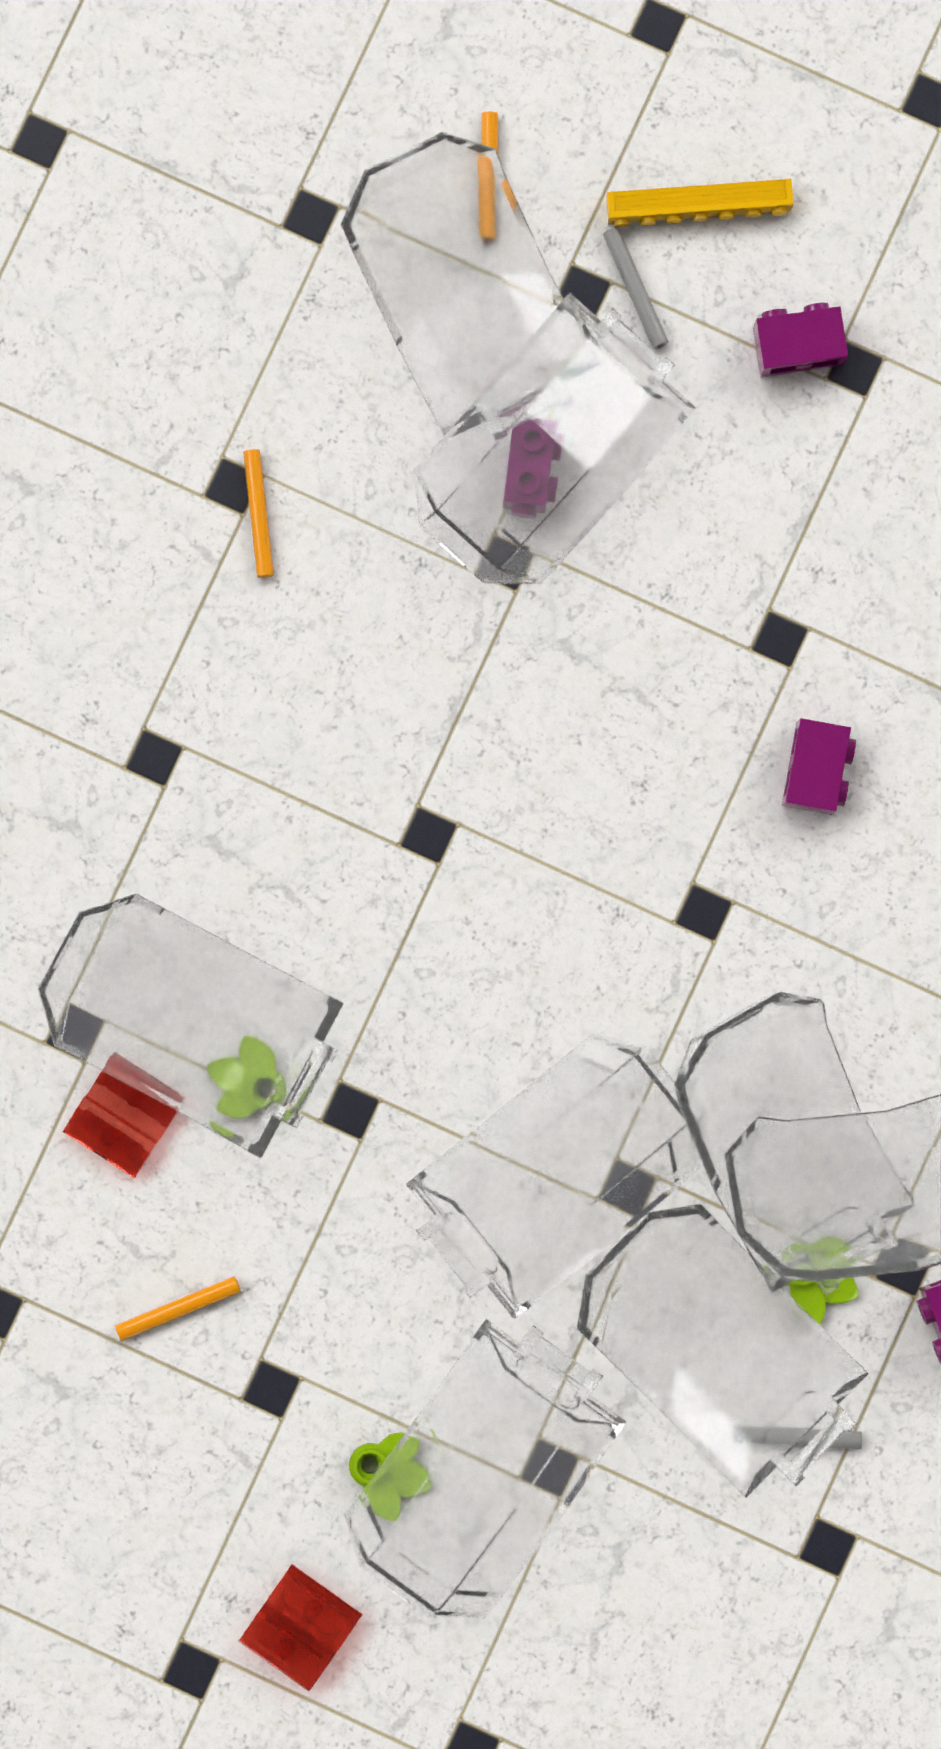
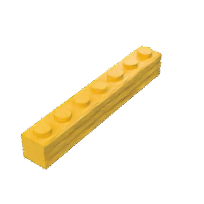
(699, 202)

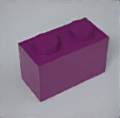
(800, 340)
(818, 767)

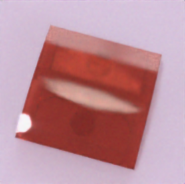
(119, 1123)
(300, 1627)

